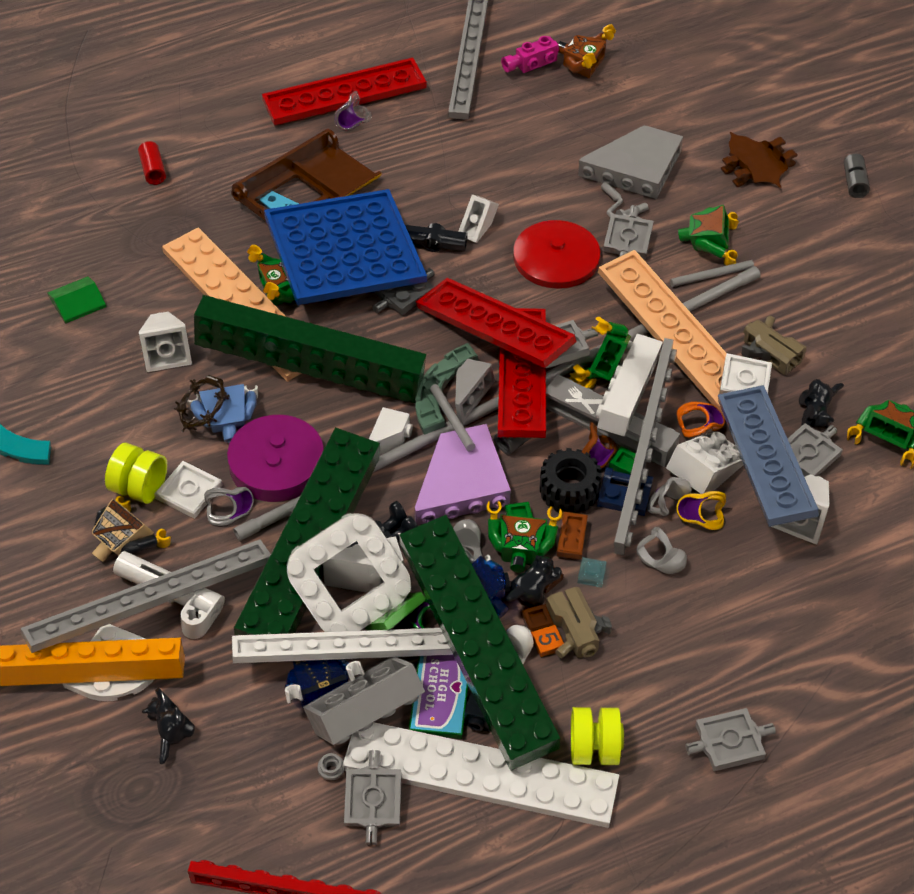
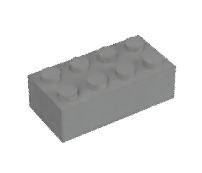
(364, 700)

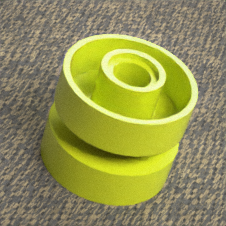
(135, 472)
(604, 736)

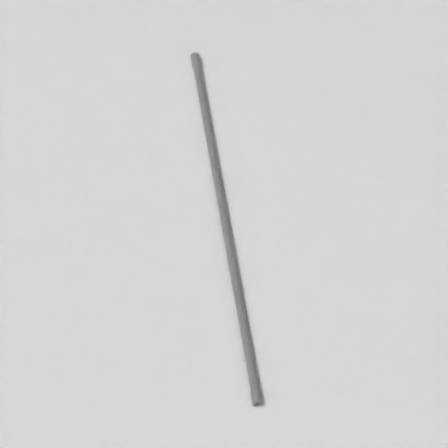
(255, 525)

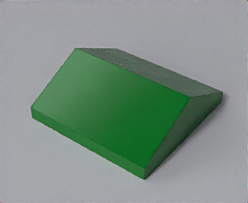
(77, 299)

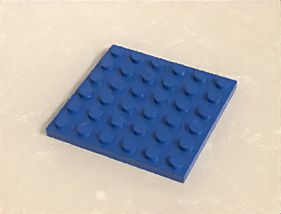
(344, 246)

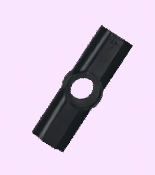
(436, 237)

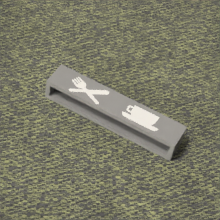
(580, 406)

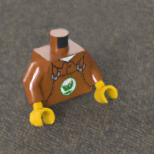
(586, 53)

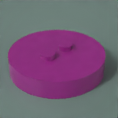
(274, 457)

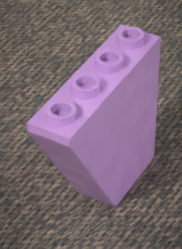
(462, 479)

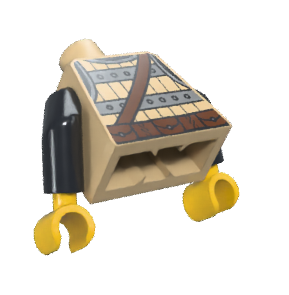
(123, 531)

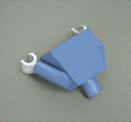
(232, 412)

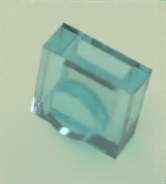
(592, 572)

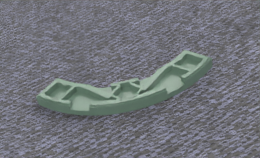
(426, 406)

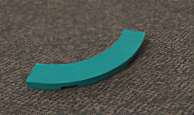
(23, 448)

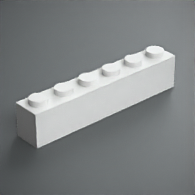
(628, 384)

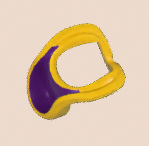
(690, 505)

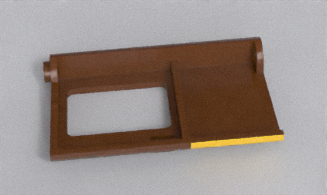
(313, 162)

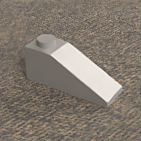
(472, 383)

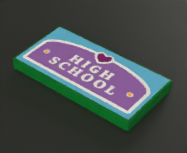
(443, 703)

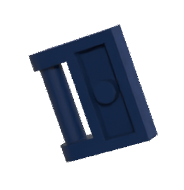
(613, 495)

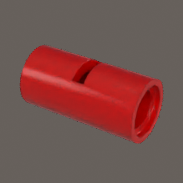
(152, 163)

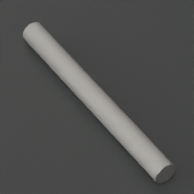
(703, 275)
(452, 417)

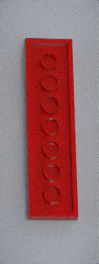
(333, 92)
(496, 322)
(522, 393)

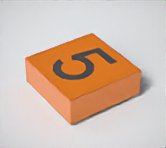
(547, 640)

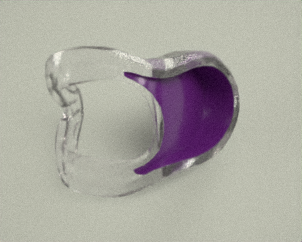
(346, 117)

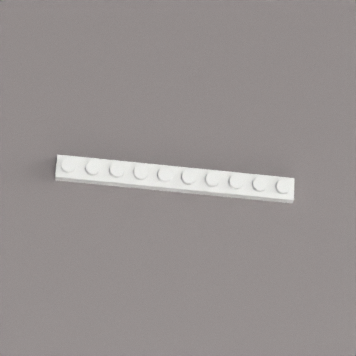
(339, 645)

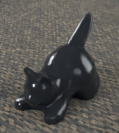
(817, 401)
(531, 584)
(171, 722)

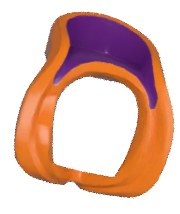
(714, 417)

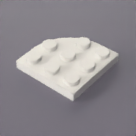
(109, 689)

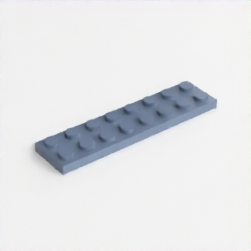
(767, 456)

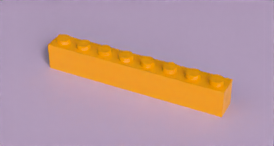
(92, 662)

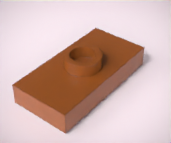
(572, 535)

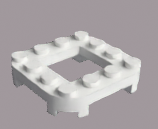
(328, 544)

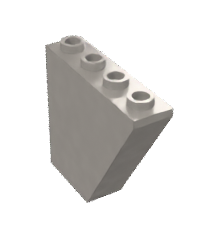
(634, 161)

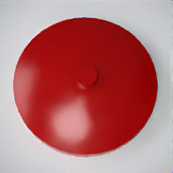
(556, 254)

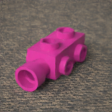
(532, 55)

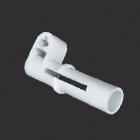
(203, 601)

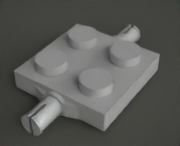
(628, 234)
(580, 348)
(814, 449)
(730, 739)
(372, 797)

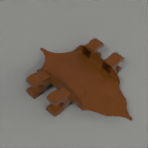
(758, 160)

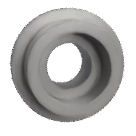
(331, 760)

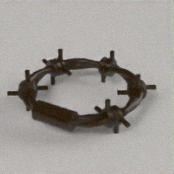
(221, 396)

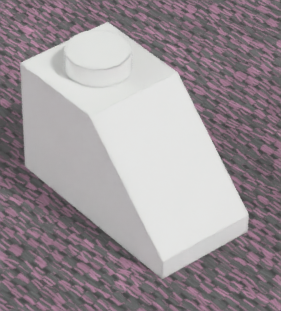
(478, 217)
(391, 429)

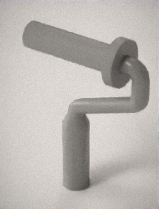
(617, 197)

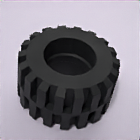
(575, 466)

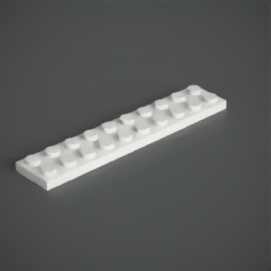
(484, 775)

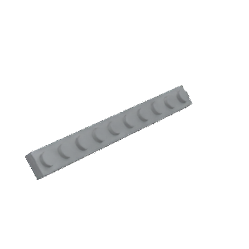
(468, 59)
(644, 452)
(144, 596)

